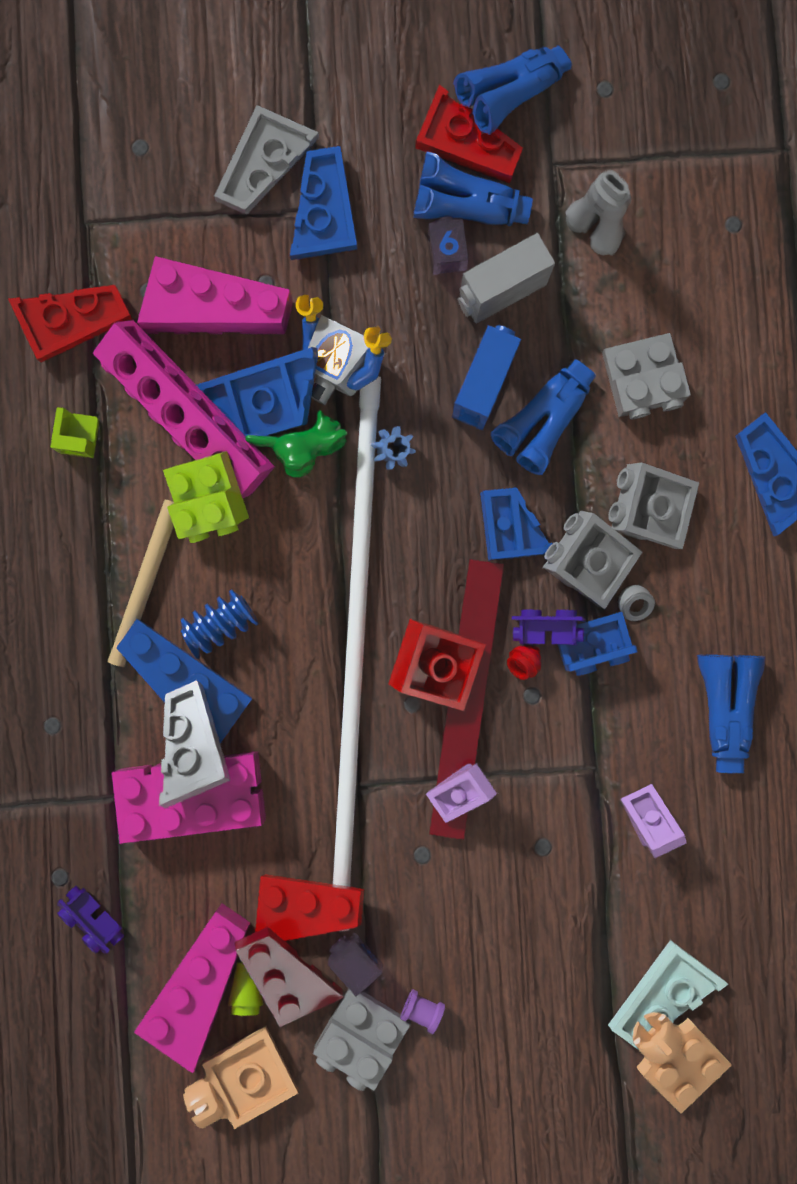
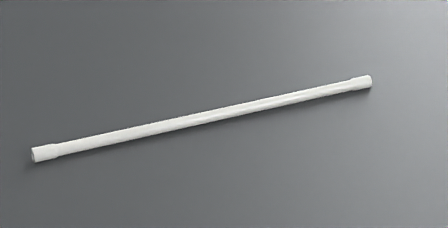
(369, 404)

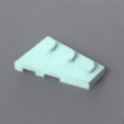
(669, 988)

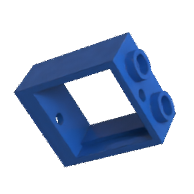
(486, 376)

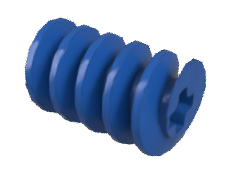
(216, 623)

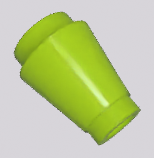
(244, 995)

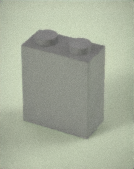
(505, 278)

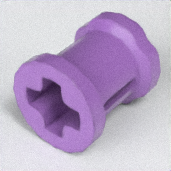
(422, 1011)

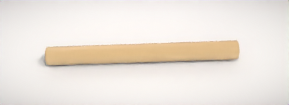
(144, 580)

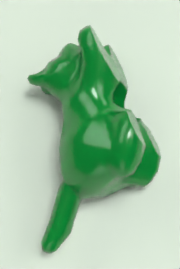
(299, 449)

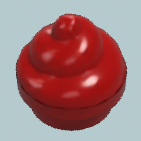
(524, 661)

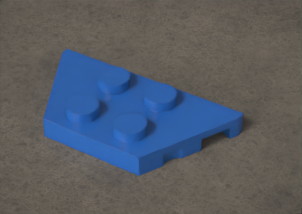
(267, 395)

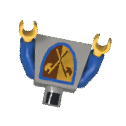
(345, 357)

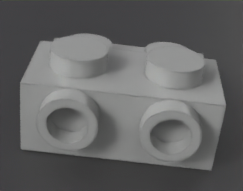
(646, 376)
(653, 505)
(591, 558)
(360, 1040)

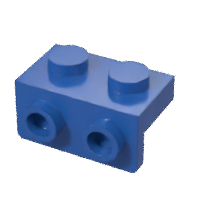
(603, 641)

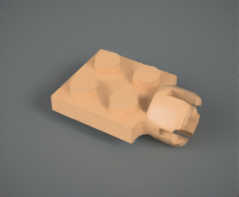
(678, 1059)
(241, 1082)

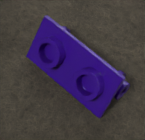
(534, 627)
(79, 912)

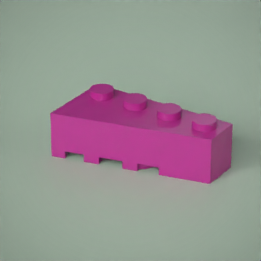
(202, 300)
(190, 1000)

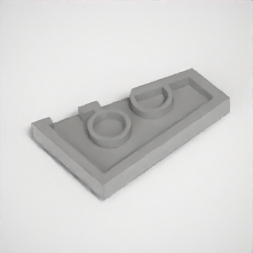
(262, 158)
(192, 746)

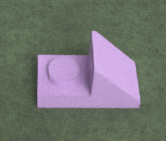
(461, 792)
(653, 821)

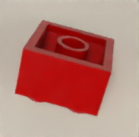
(436, 665)

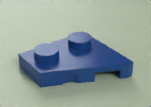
(510, 526)

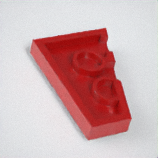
(454, 136)
(68, 319)
(306, 907)

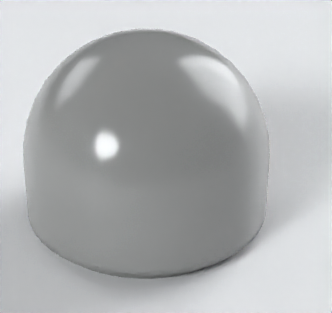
(632, 594)

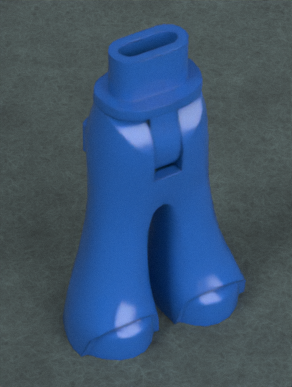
(505, 86)
(479, 200)
(559, 402)
(731, 727)

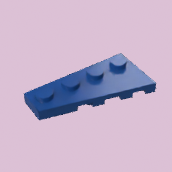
(170, 668)

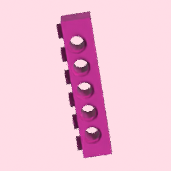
(177, 390)

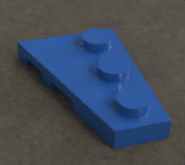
(324, 210)
(772, 469)

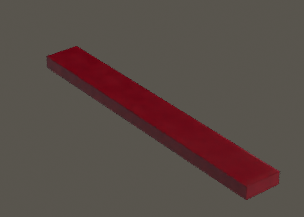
(463, 727)

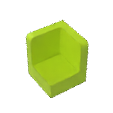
(74, 433)

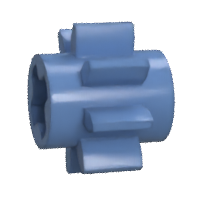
(387, 455)

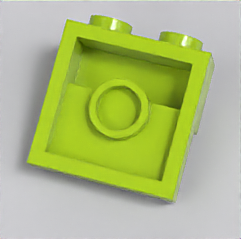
(205, 498)

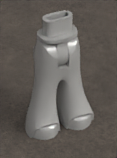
(607, 201)

